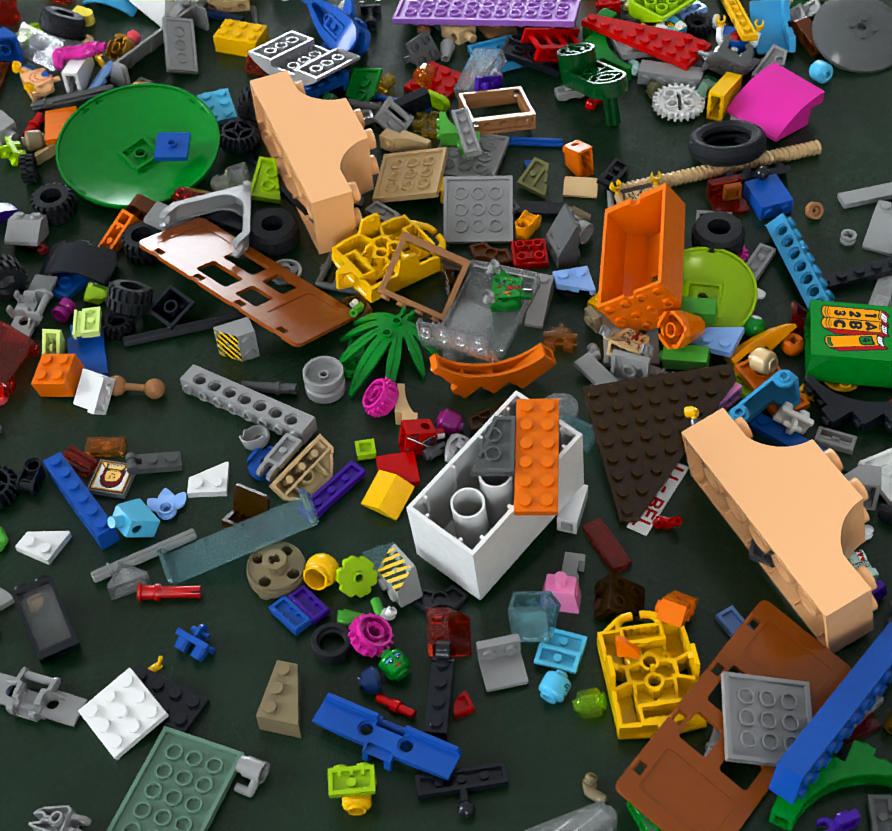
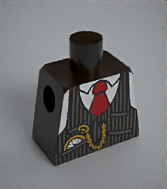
(447, 279)

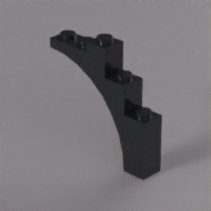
(840, 410)

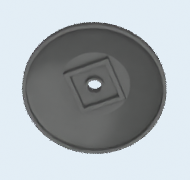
(848, 47)

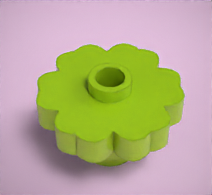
(356, 576)

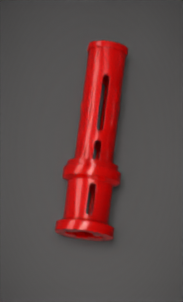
(158, 592)

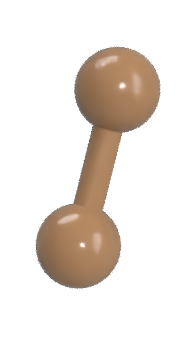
(153, 388)

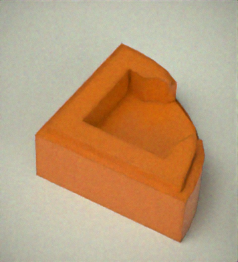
(625, 648)

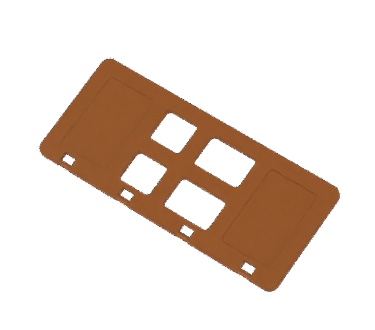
(300, 313)
(687, 789)

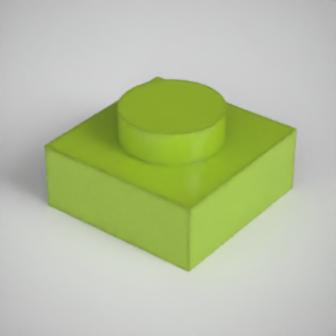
(365, 449)

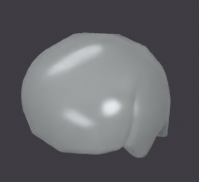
(255, 437)

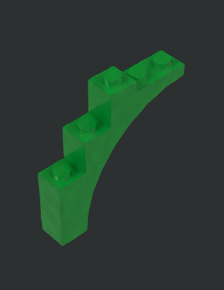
(603, 52)
(858, 769)

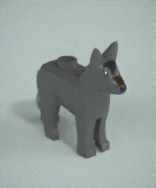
(728, 59)

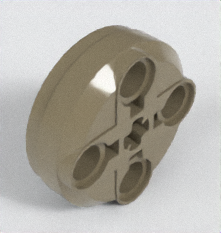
(276, 571)

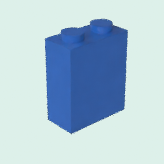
(768, 197)

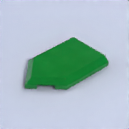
(364, 83)

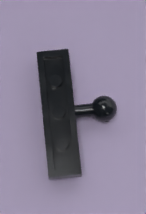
(762, 172)
(461, 782)

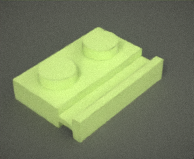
(87, 322)

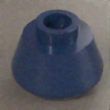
(370, 681)

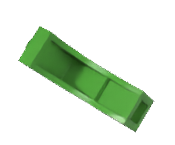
(448, 132)

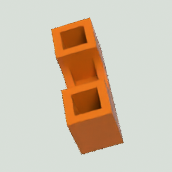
(676, 608)

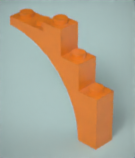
(493, 376)

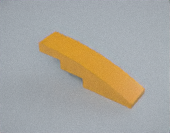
(767, 339)

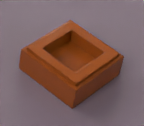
(732, 191)

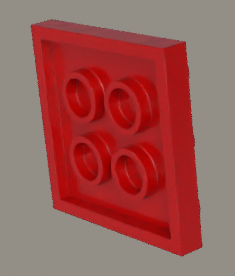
(442, 84)

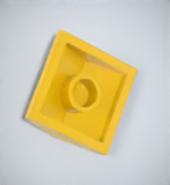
(388, 494)

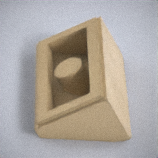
(45, 153)
(580, 187)

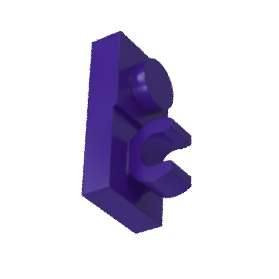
(488, 82)

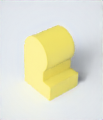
(86, 13)

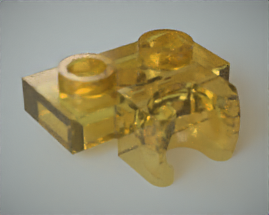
(426, 124)

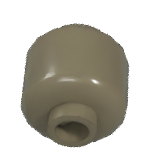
(33, 140)

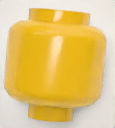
(357, 804)

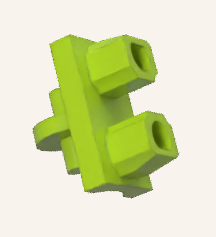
(11, 151)

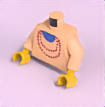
(36, 82)

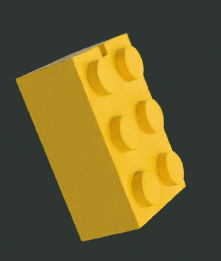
(239, 37)

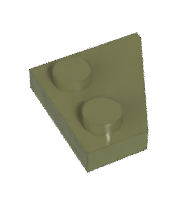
(535, 177)

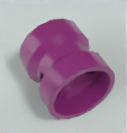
(63, 311)

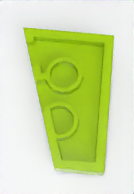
(265, 181)

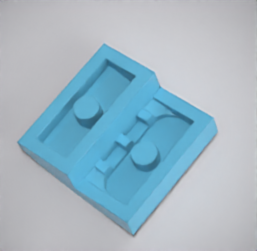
(562, 652)

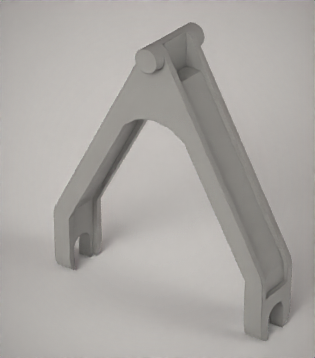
(232, 199)

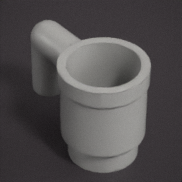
(253, 769)

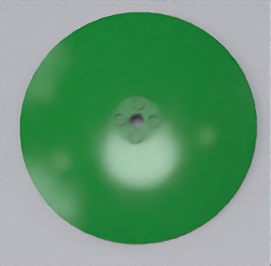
(106, 134)

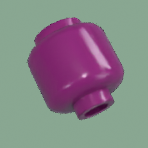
(449, 421)

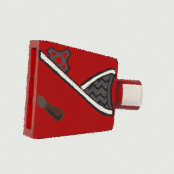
(417, 434)

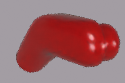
(592, 103)

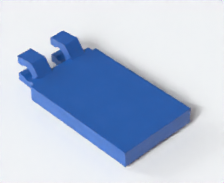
(90, 352)

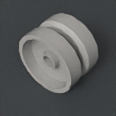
(324, 379)

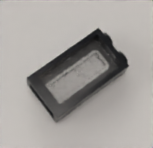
(45, 618)

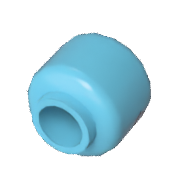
(821, 71)
(554, 686)

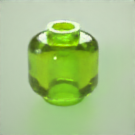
(590, 703)

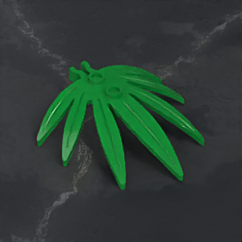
(387, 335)

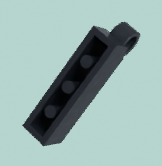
(440, 692)

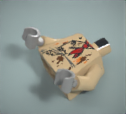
(628, 341)

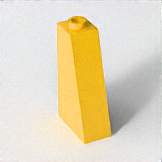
(722, 95)

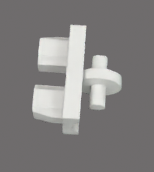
(793, 420)

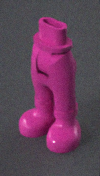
(89, 49)

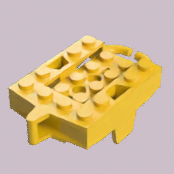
(368, 253)
(668, 654)

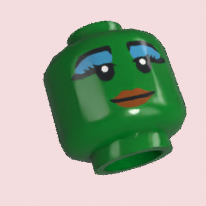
(394, 664)

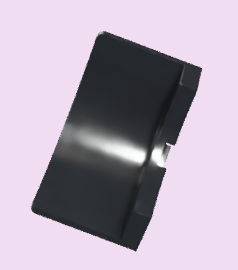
(82, 260)

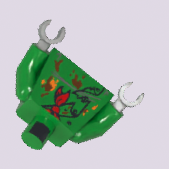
(506, 290)

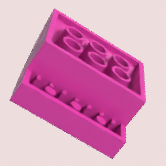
(776, 101)

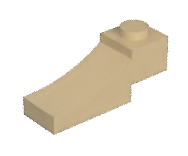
(404, 141)
(402, 408)

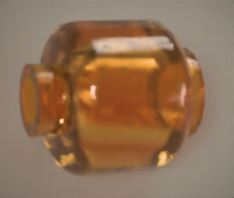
(424, 74)

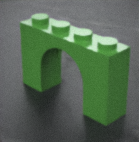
(691, 356)

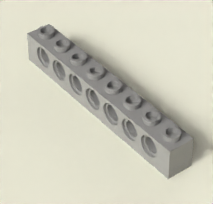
(248, 403)

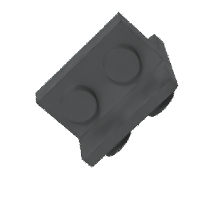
(421, 49)

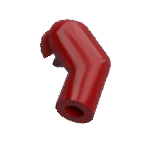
(666, 522)

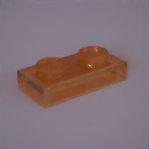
(105, 446)

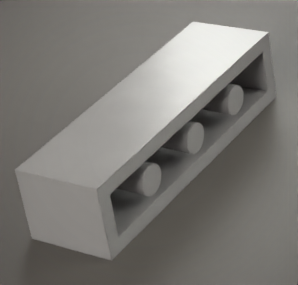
(668, 74)

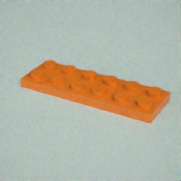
(536, 457)

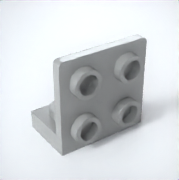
(501, 662)

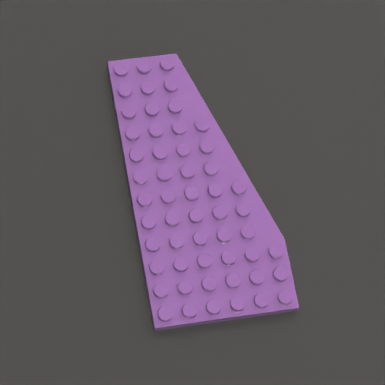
(488, 12)

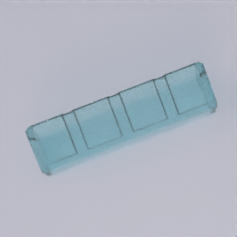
(239, 539)

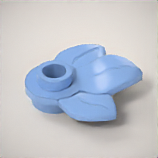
(167, 503)

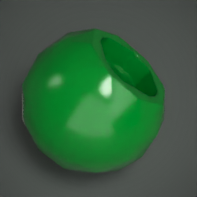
(754, 326)

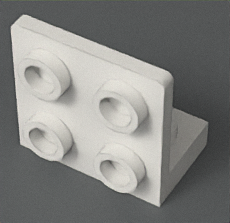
(94, 392)

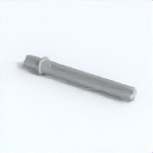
(144, 554)

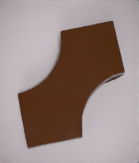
(485, 252)

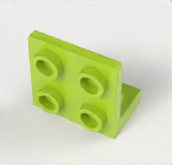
(352, 780)

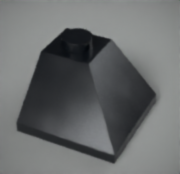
(171, 306)

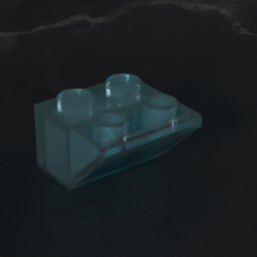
(533, 615)

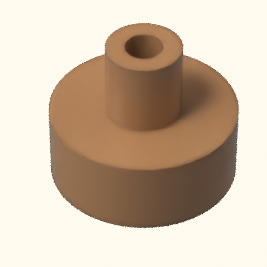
(814, 210)

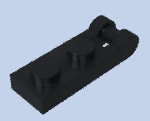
(613, 172)

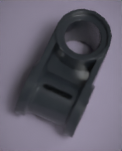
(31, 476)

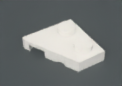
(210, 482)
(43, 544)

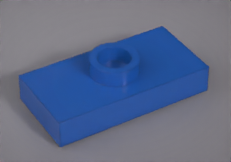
(290, 615)

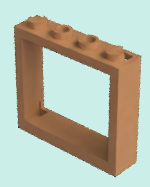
(499, 123)
(435, 250)

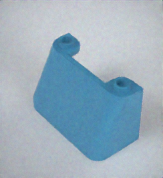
(777, 389)

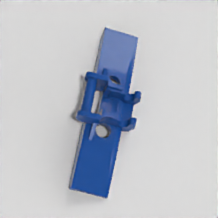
(427, 754)

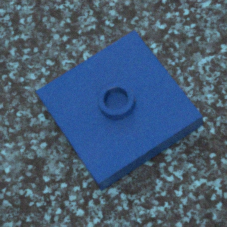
(172, 146)

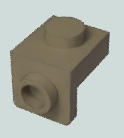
(593, 318)

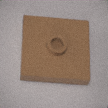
(496, 31)

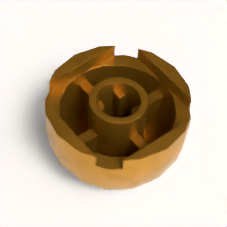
(118, 47)

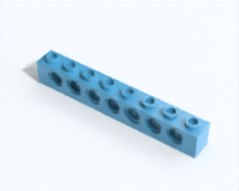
(798, 260)

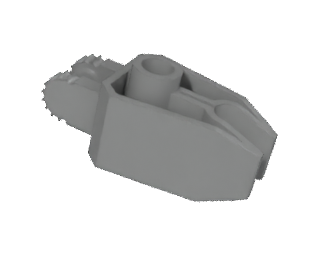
(58, 819)

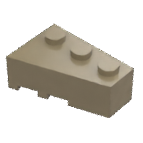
(282, 701)

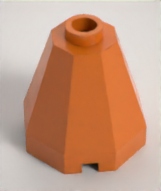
(679, 328)

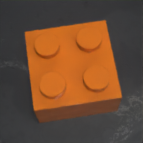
(57, 375)

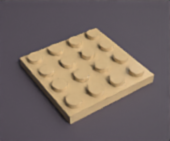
(410, 175)

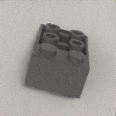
(564, 239)

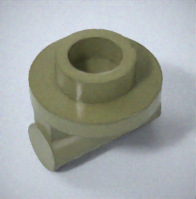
(652, 87)

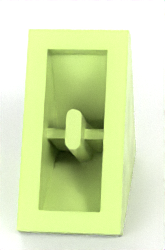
(53, 341)

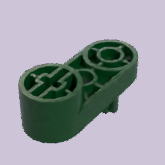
(592, 78)

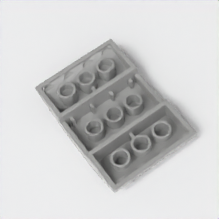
(300, 58)

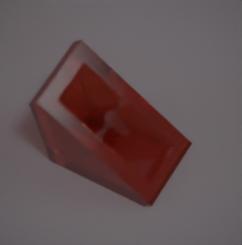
(797, 316)

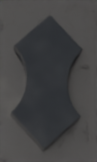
(449, 597)

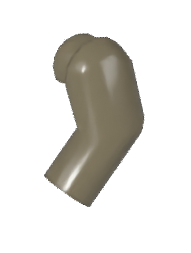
(590, 788)

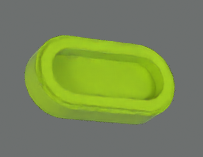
(439, 101)

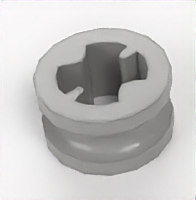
(848, 237)

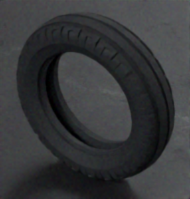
(729, 155)

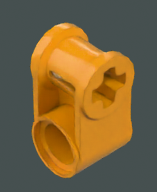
(527, 225)

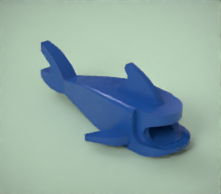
(339, 26)

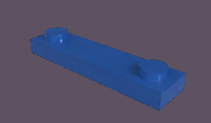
(776, 432)

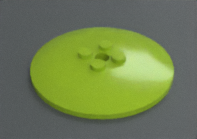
(720, 277)

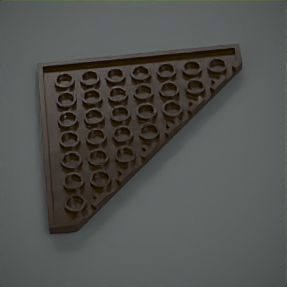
(641, 427)

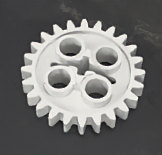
(666, 102)

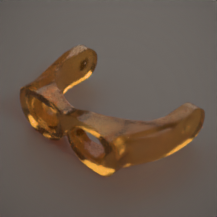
(360, 298)

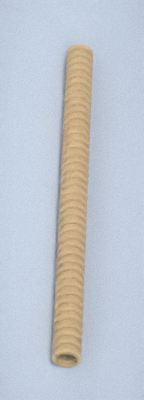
(705, 171)

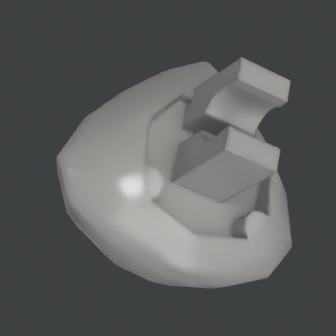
(454, 445)

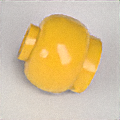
(320, 571)

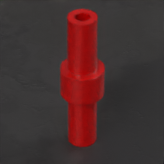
(396, 705)

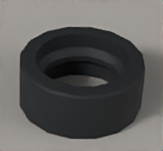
(335, 657)

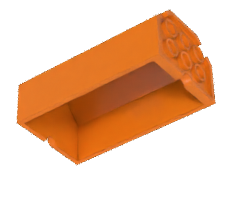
(638, 245)

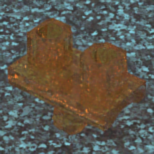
(560, 336)

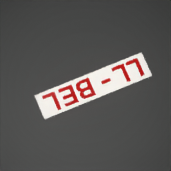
(656, 507)

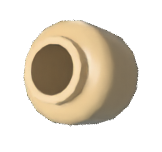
(763, 361)

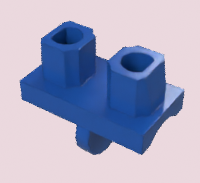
(185, 640)

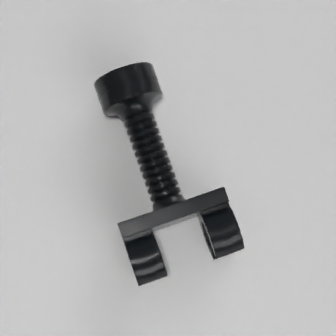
(370, 9)

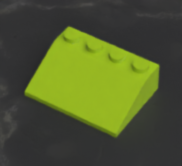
(656, 10)

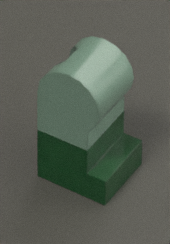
(706, 85)

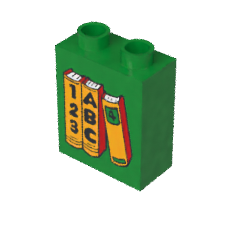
(849, 343)

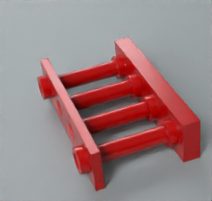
(548, 52)

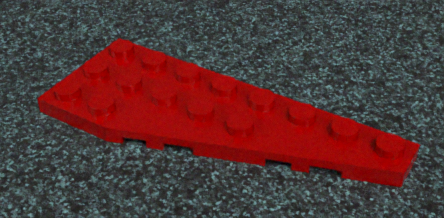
(665, 44)

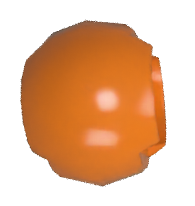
(792, 344)

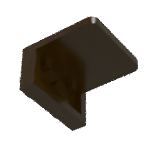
(246, 505)
(618, 596)

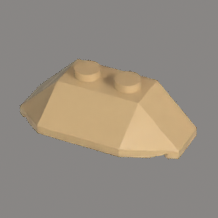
(308, 470)

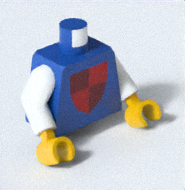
(736, 43)

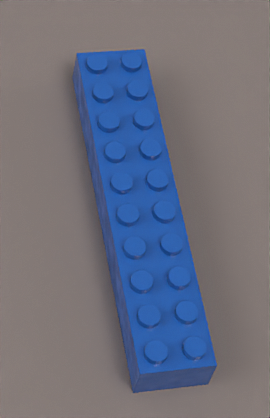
(834, 721)

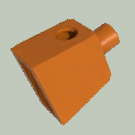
(579, 158)

